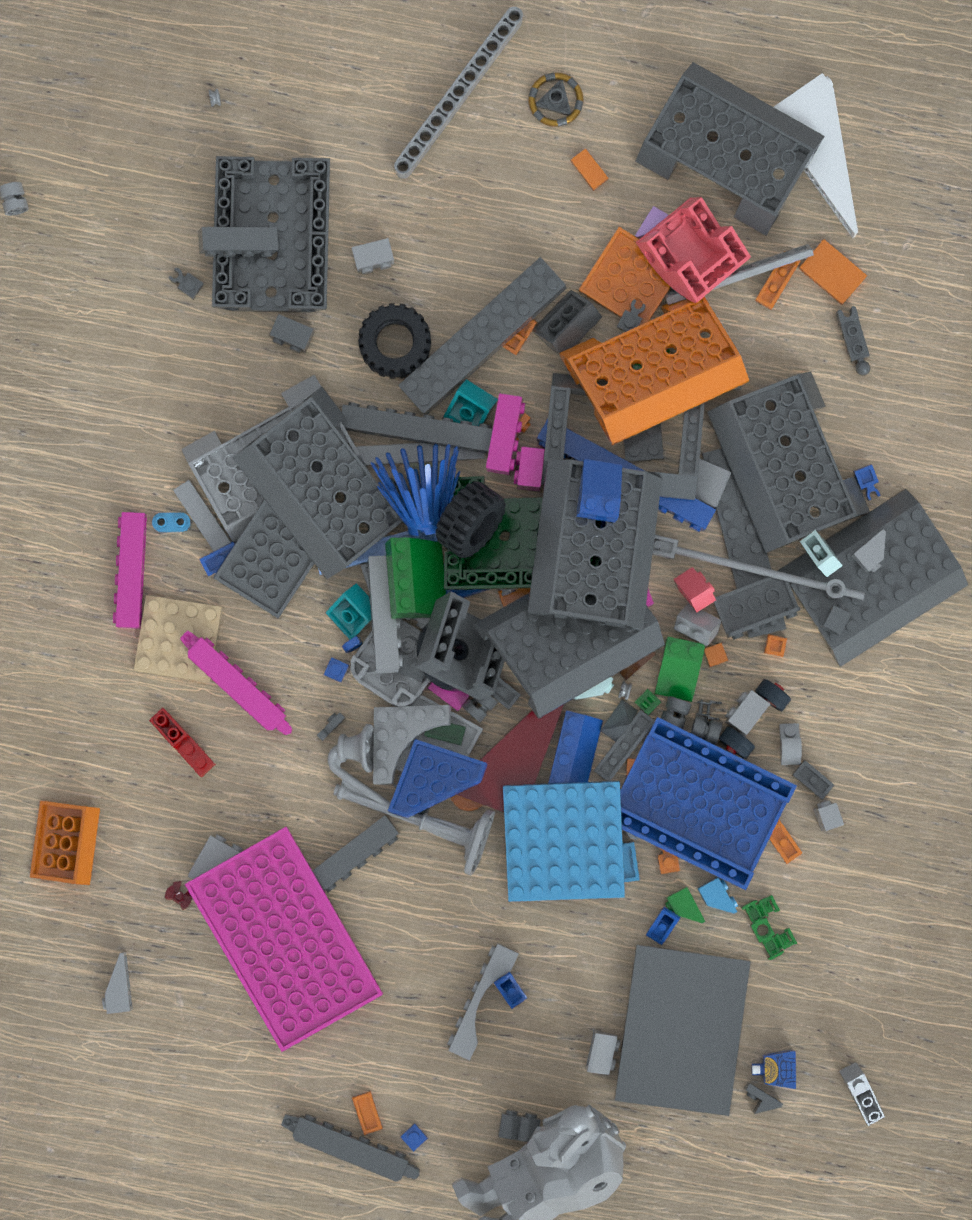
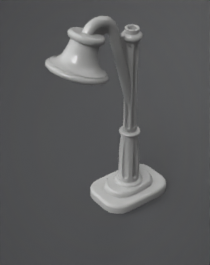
(361, 750)

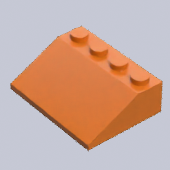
(65, 842)

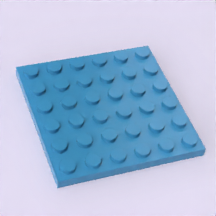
(564, 841)

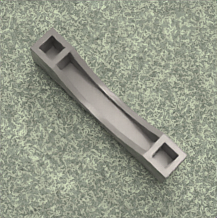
(500, 963)

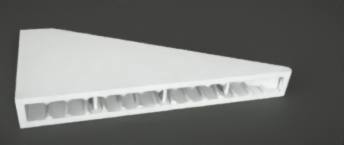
(817, 109)

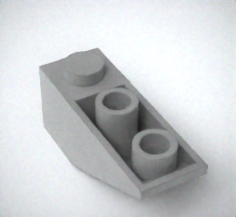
(862, 1093)

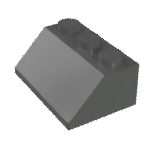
(567, 322)

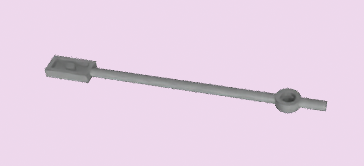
(668, 547)

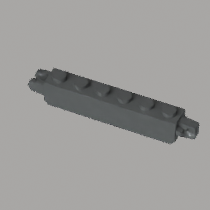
(350, 1148)

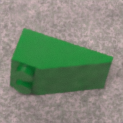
(679, 668)

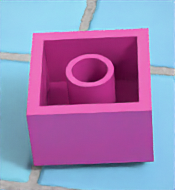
(530, 469)

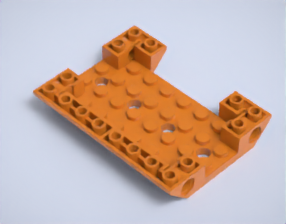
(666, 381)

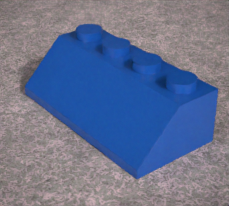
(575, 748)

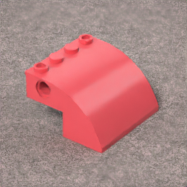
(693, 250)

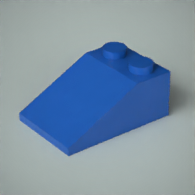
(600, 491)

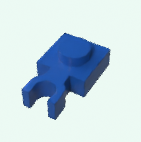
(866, 479)

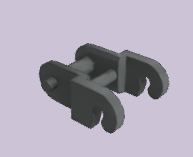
(708, 709)

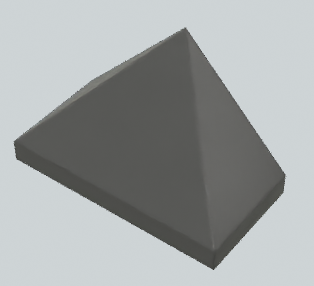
(619, 720)

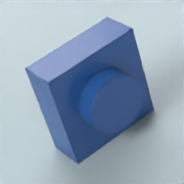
(336, 670)
(414, 1137)

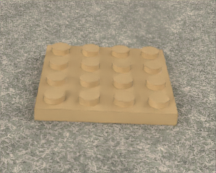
(160, 633)

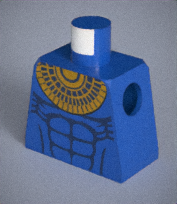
(777, 1069)

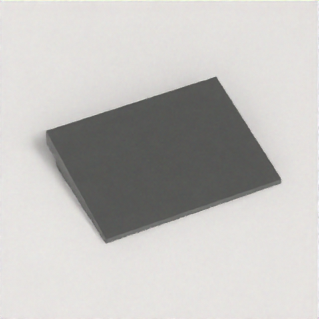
(682, 1030)

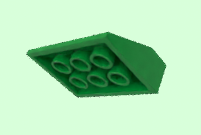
(414, 576)

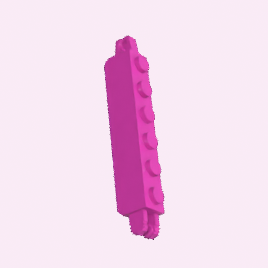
(235, 684)

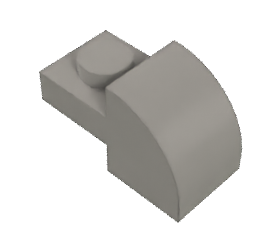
(790, 744)

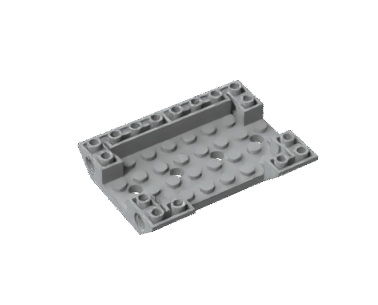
(214, 464)

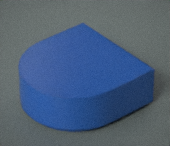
(352, 644)

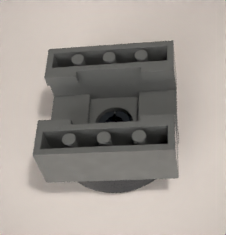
(455, 653)

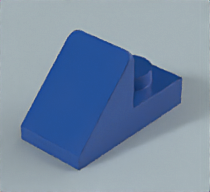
(662, 925)
(510, 990)

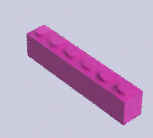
(131, 570)

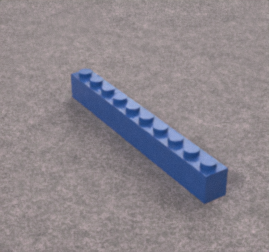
(579, 448)

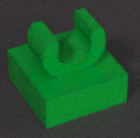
(647, 702)

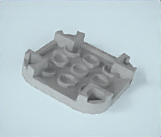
(391, 687)

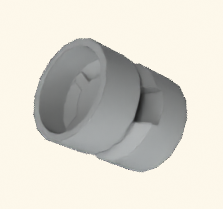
(13, 198)

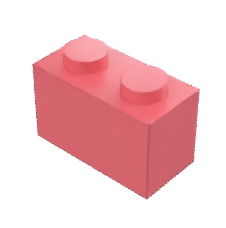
(695, 589)

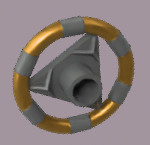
(555, 99)

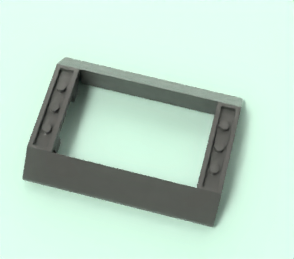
(673, 485)

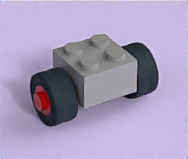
(748, 712)

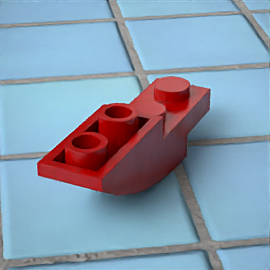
(182, 742)

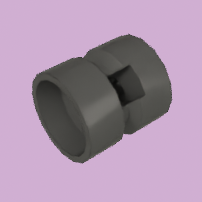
(680, 707)
(479, 714)
(706, 729)

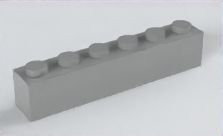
(383, 627)

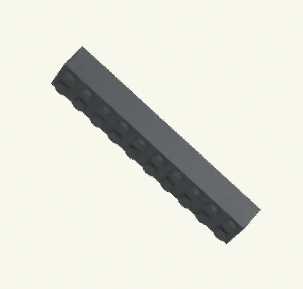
(482, 336)

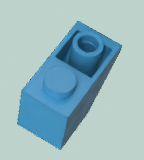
(715, 895)

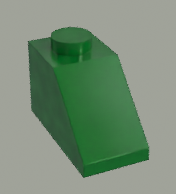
(684, 905)

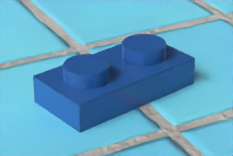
(213, 560)

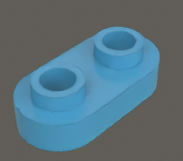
(171, 522)

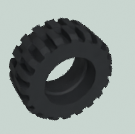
(388, 316)
(470, 519)

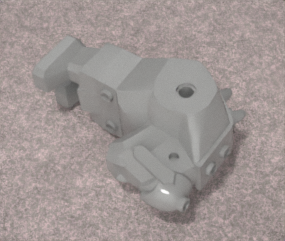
(560, 1170)

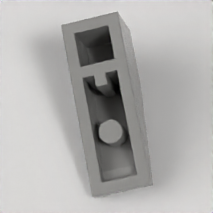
(118, 992)

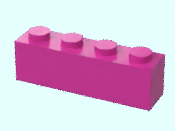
(504, 434)

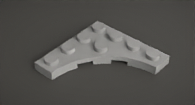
(396, 730)

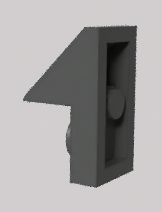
(766, 1101)

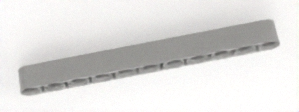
(460, 83)

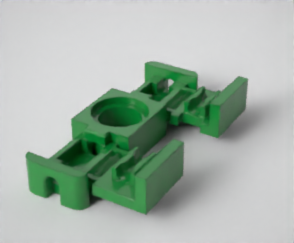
(771, 943)

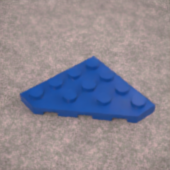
(432, 777)

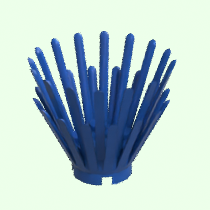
(427, 497)

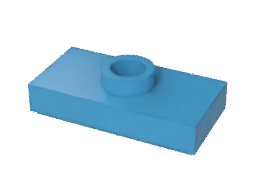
(630, 862)

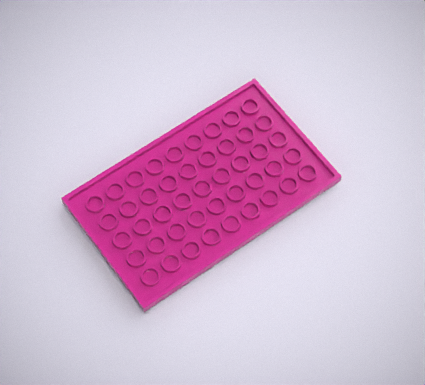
(284, 938)

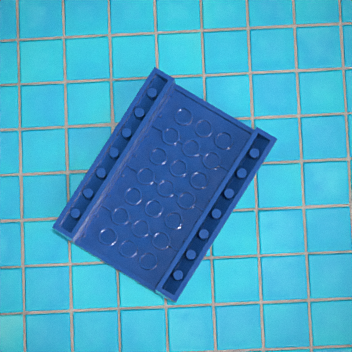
(702, 803)

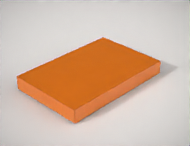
(833, 272)

